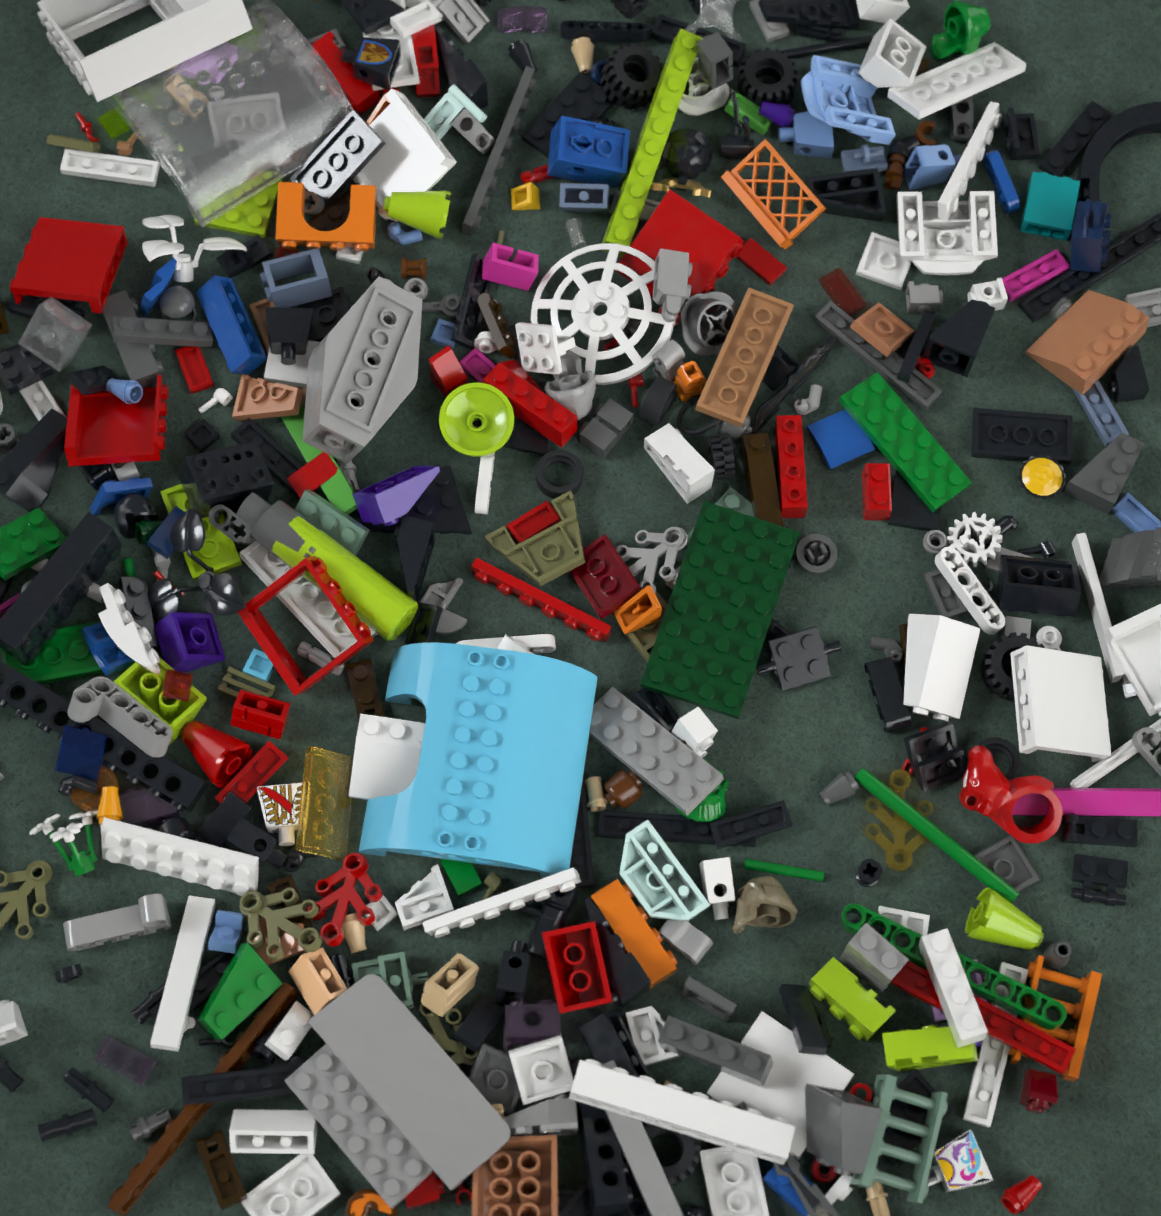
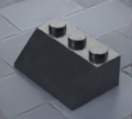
(1038, 585)

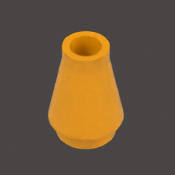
(109, 805)

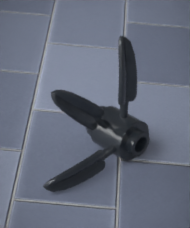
(737, 144)

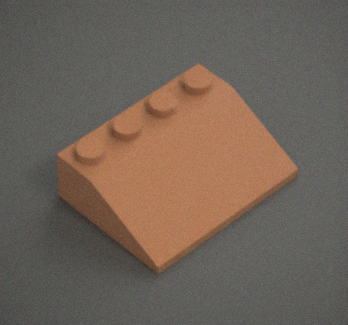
(1089, 339)
(519, 1179)

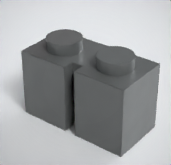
(715, 60)
(606, 428)

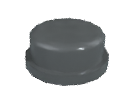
(816, 554)

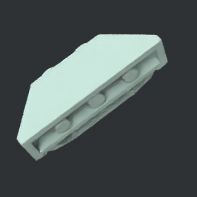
(658, 877)

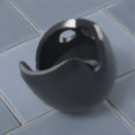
(131, 510)

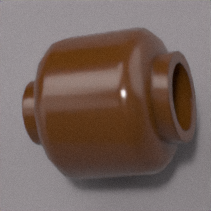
(623, 789)

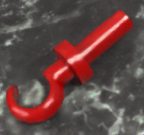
(86, 126)

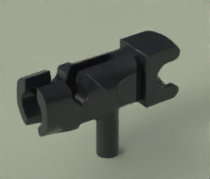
(549, 918)

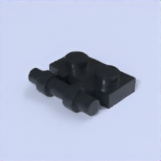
(1102, 872)

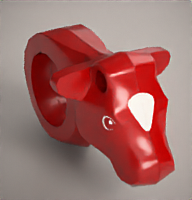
(994, 796)

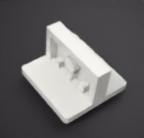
(541, 347)

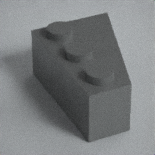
(1106, 474)

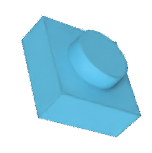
(259, 665)

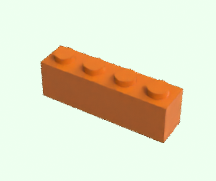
(637, 937)

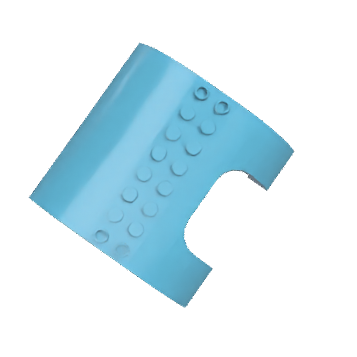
(494, 759)

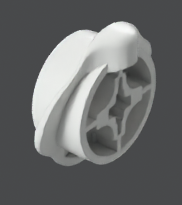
(701, 95)

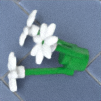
(80, 861)

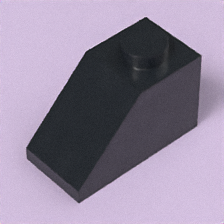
(1129, 379)

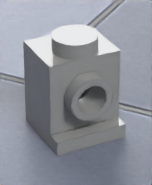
(923, 298)

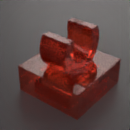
(177, 685)

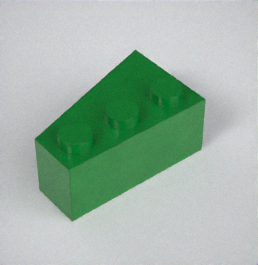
(239, 992)

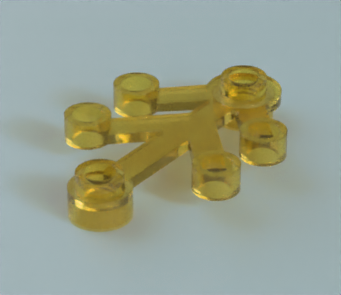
(897, 826)

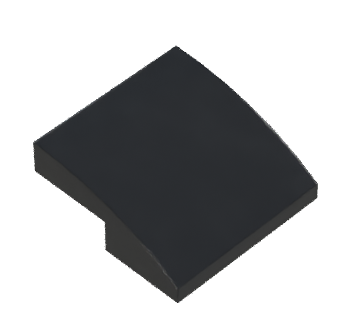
(935, 756)

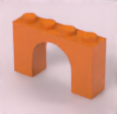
(355, 233)

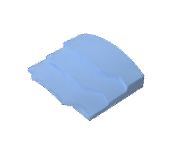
(843, 99)

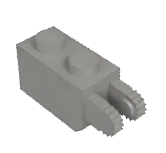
(670, 282)

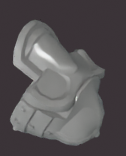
(572, 387)

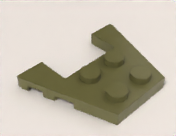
(548, 552)

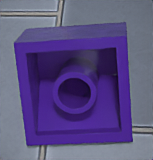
(189, 641)

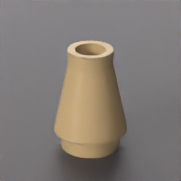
(583, 54)
(354, 933)

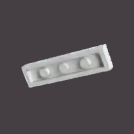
(110, 167)

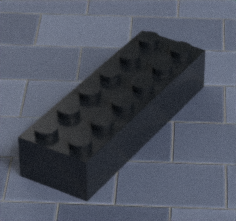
(58, 588)

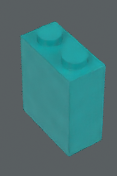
(1050, 206)

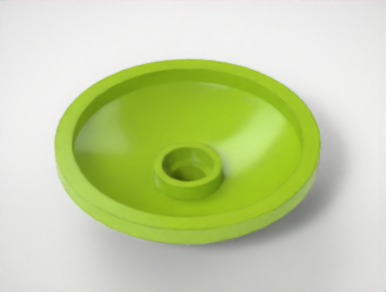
(475, 403)

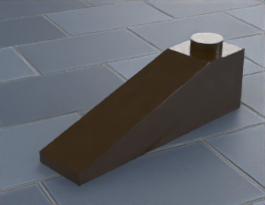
(761, 477)

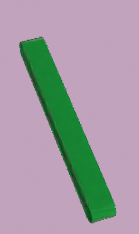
(991, 977)

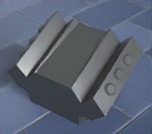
(1133, 561)

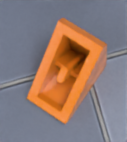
(639, 611)

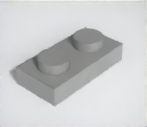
(770, 30)

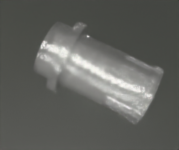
(574, 229)

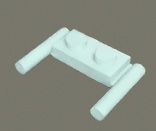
(448, 109)

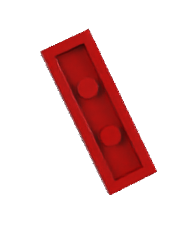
(255, 773)

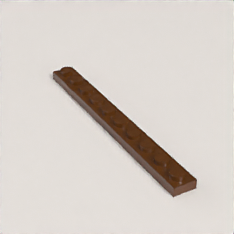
(180, 1127)

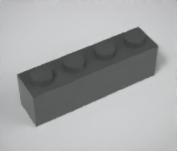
(135, 356)
(715, 1051)

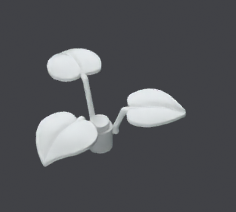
(184, 266)

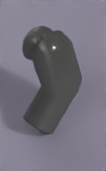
(888, 646)

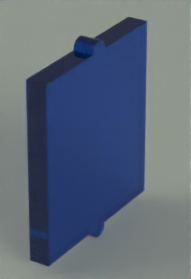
(81, 752)

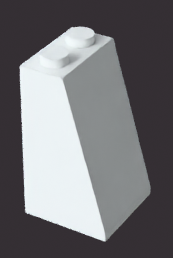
(938, 664)

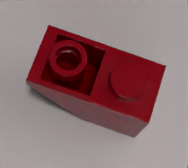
(1039, 1091)

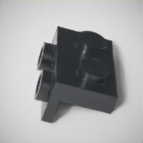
(1021, 135)

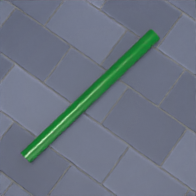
(935, 835)

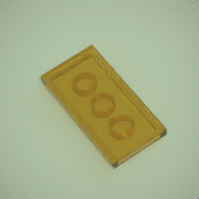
(325, 804)

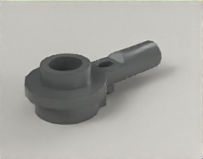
(448, 306)

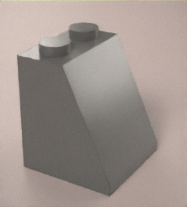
(839, 1128)

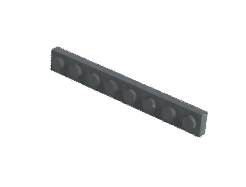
(496, 159)

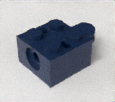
(1090, 236)

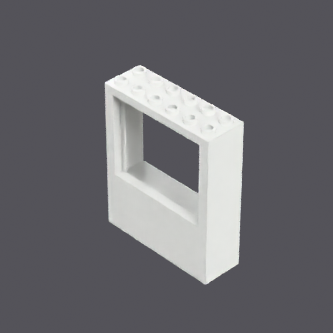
(186, 31)

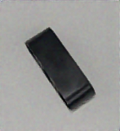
(889, 694)

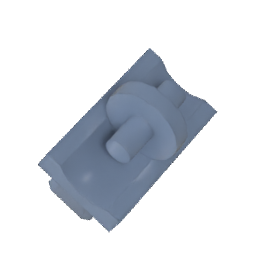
(864, 159)

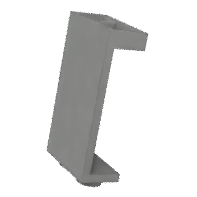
(873, 958)

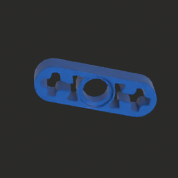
(1002, 181)

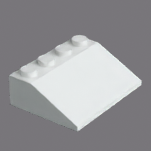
(385, 756)

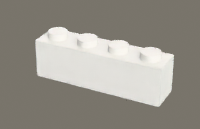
(952, 988)

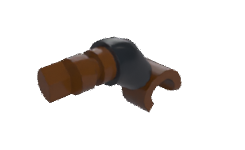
(901, 151)

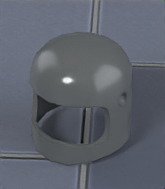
(177, 303)

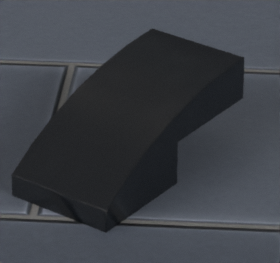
(238, 261)

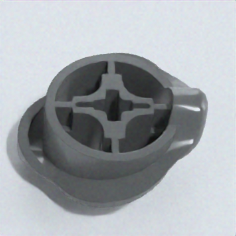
(701, 325)

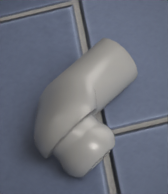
(810, 404)

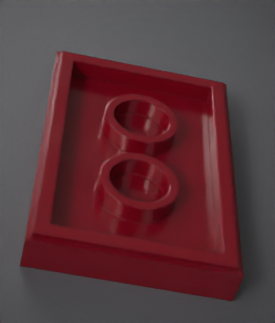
(605, 577)

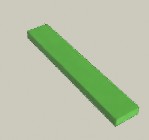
(337, 487)

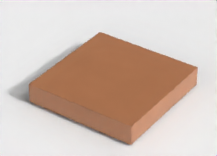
(882, 329)

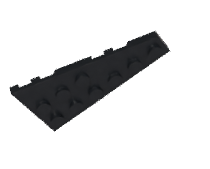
(437, 504)

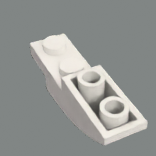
(125, 632)

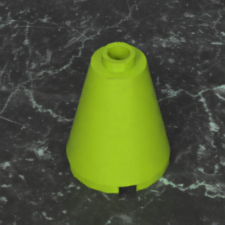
(420, 209)
(1002, 923)

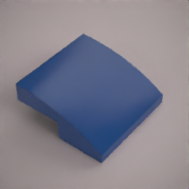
(158, 286)
(839, 439)
(105, 651)

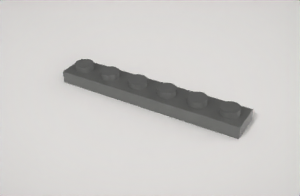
(838, 324)

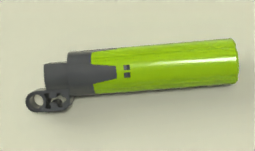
(294, 538)

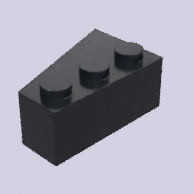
(849, 194)

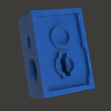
(588, 152)

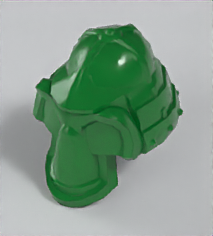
(964, 29)

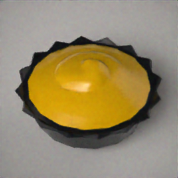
(1042, 476)

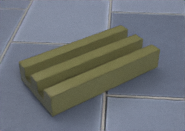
(73, 143)
(228, 680)

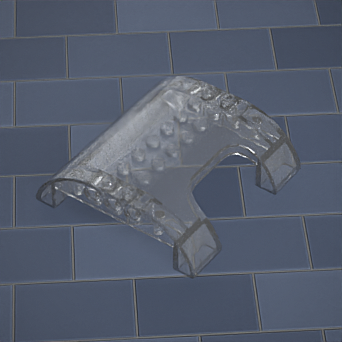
(236, 113)

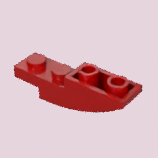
(427, 62)

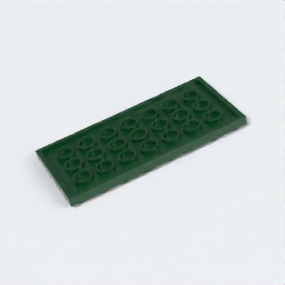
(720, 610)

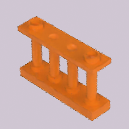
(1080, 1011)

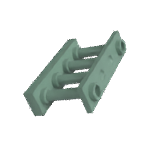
(883, 1094)

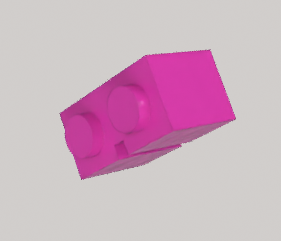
(517, 273)

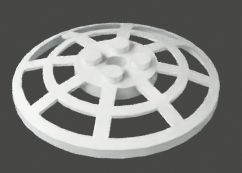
(617, 313)

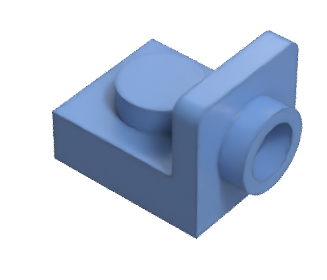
(227, 932)

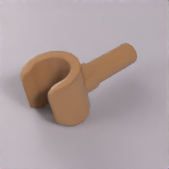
(126, 147)

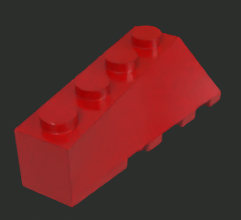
(532, 403)

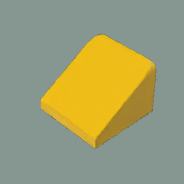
(525, 197)

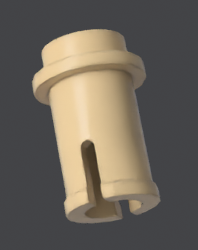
(595, 794)

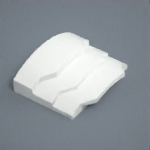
(949, 245)

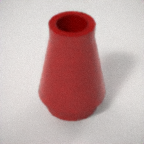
(1020, 1195)

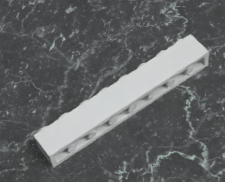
(682, 1112)

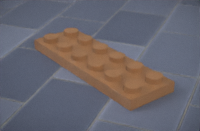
(744, 357)

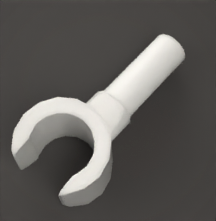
(221, 396)

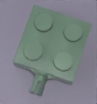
(394, 972)

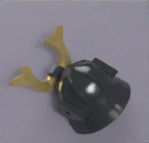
(685, 156)

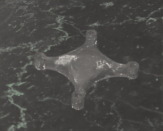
(718, 15)

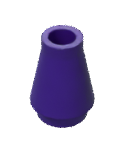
(777, 113)

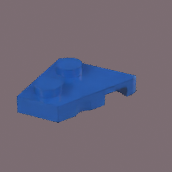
(113, 491)

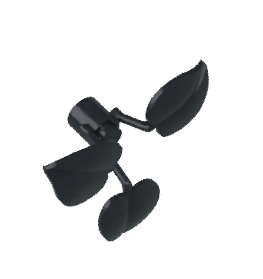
(222, 589)

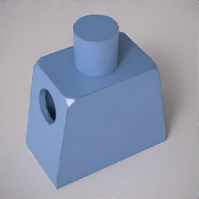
(809, 136)
(929, 166)

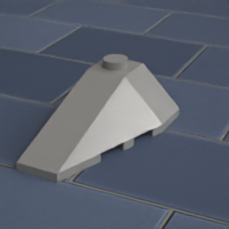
(549, 1117)

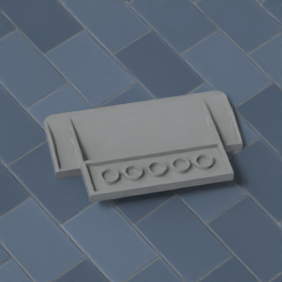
(394, 1095)

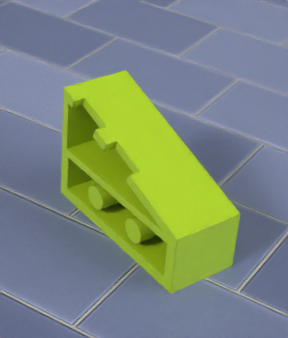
(849, 1000)
(925, 1049)

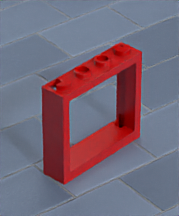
(273, 646)

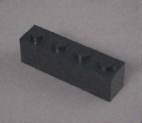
(611, 1041)

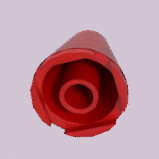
(216, 751)

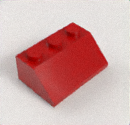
(577, 967)

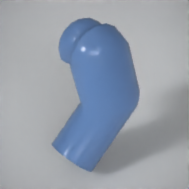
(401, 236)

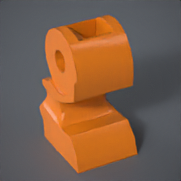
(689, 381)

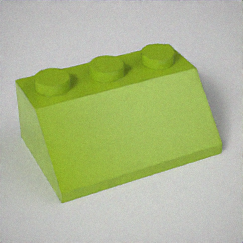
(148, 690)

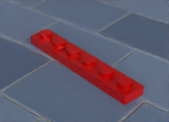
(549, 605)

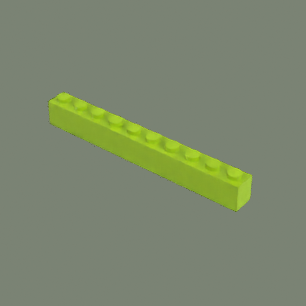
(652, 140)

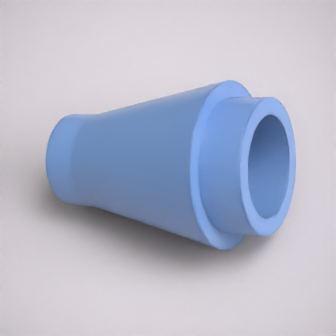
(126, 390)

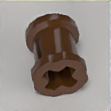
(407, 265)

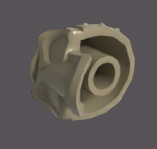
(763, 904)

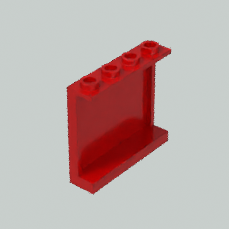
(685, 228)
(70, 261)
(110, 431)

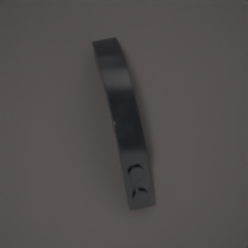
(1124, 126)

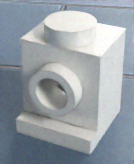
(996, 290)

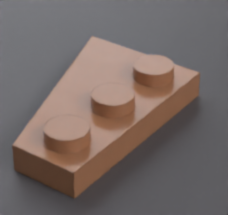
(265, 399)

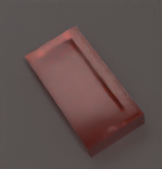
(842, 292)

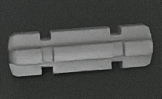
(317, 656)

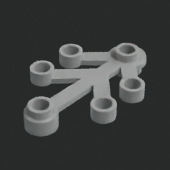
(650, 557)

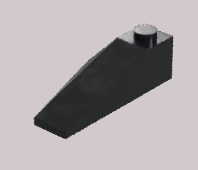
(461, 72)
(31, 464)
(623, 971)

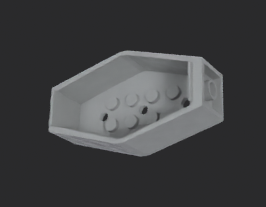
(341, 370)

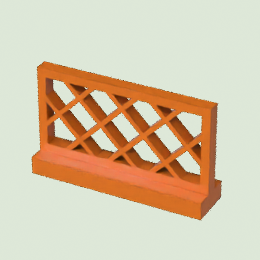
(756, 205)

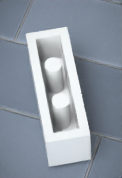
(273, 1131)

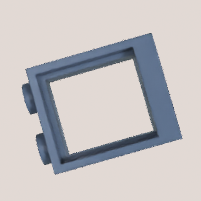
(300, 291)

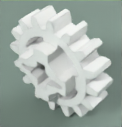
(980, 530)

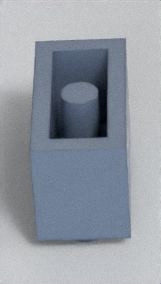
(584, 198)

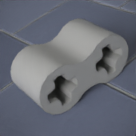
(668, 360)
(686, 939)

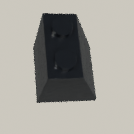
(959, 338)

